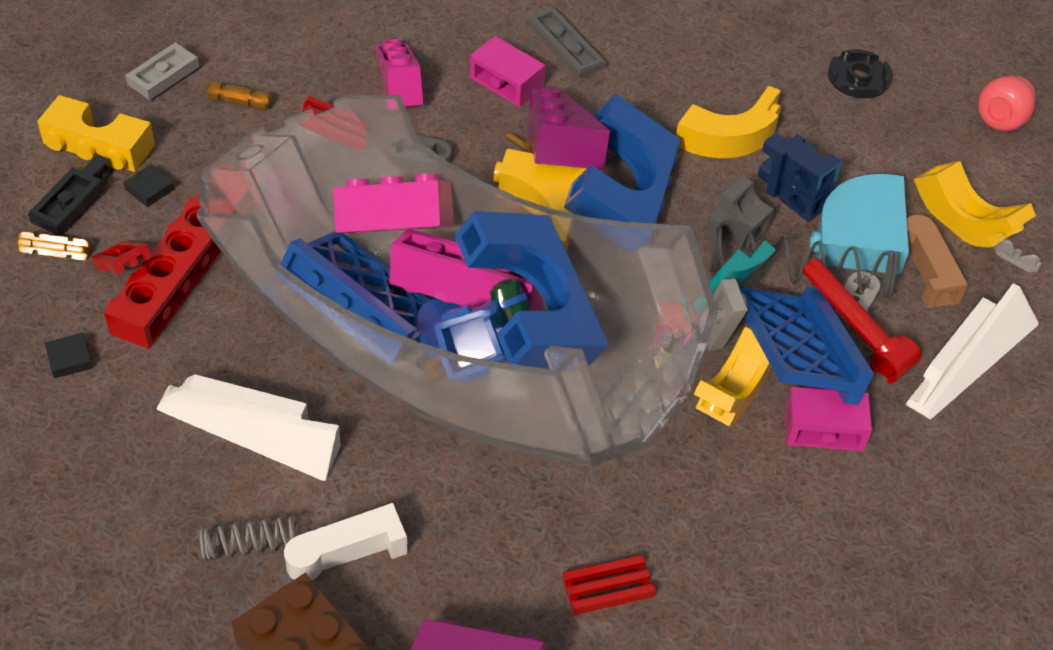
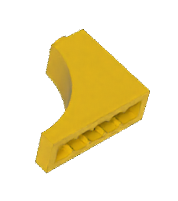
(535, 182)

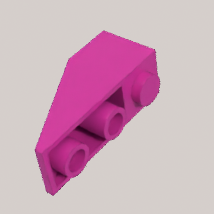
(400, 71)

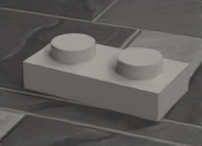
(162, 71)
(731, 309)

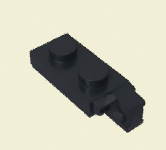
(71, 196)

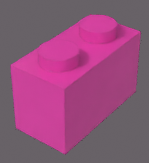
(506, 71)
(824, 420)

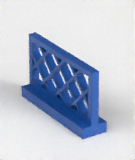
(317, 267)
(813, 326)

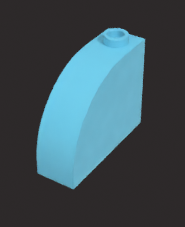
(865, 215)

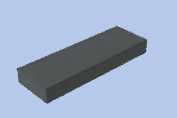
(566, 43)

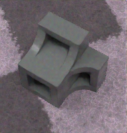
(739, 213)

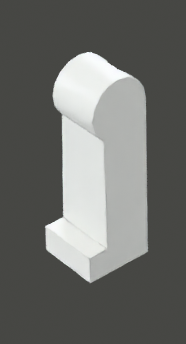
(345, 542)

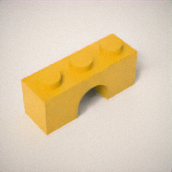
(71, 127)

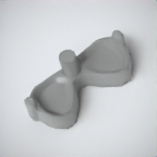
(1006, 250)

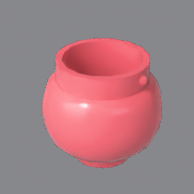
(1007, 103)

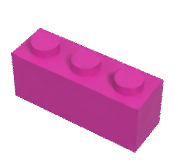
(393, 204)

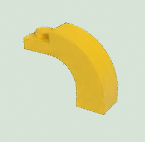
(729, 135)
(964, 212)
(737, 382)

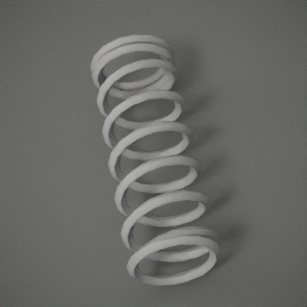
(207, 550)

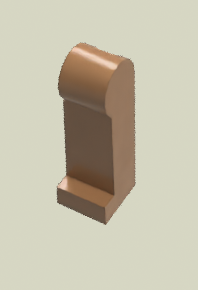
(935, 263)

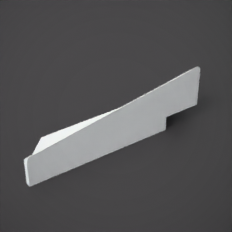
(973, 349)
(256, 421)

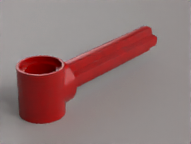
(892, 355)

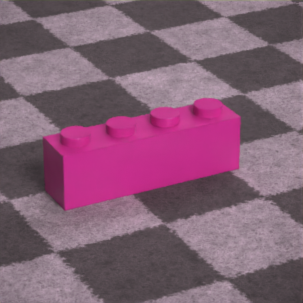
(439, 270)

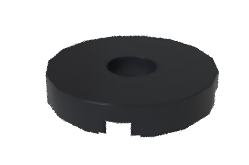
(846, 81)

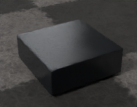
(149, 185)
(68, 355)

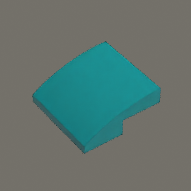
(741, 266)

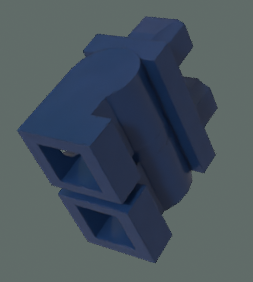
(798, 174)

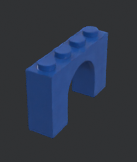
(648, 153)
(535, 251)

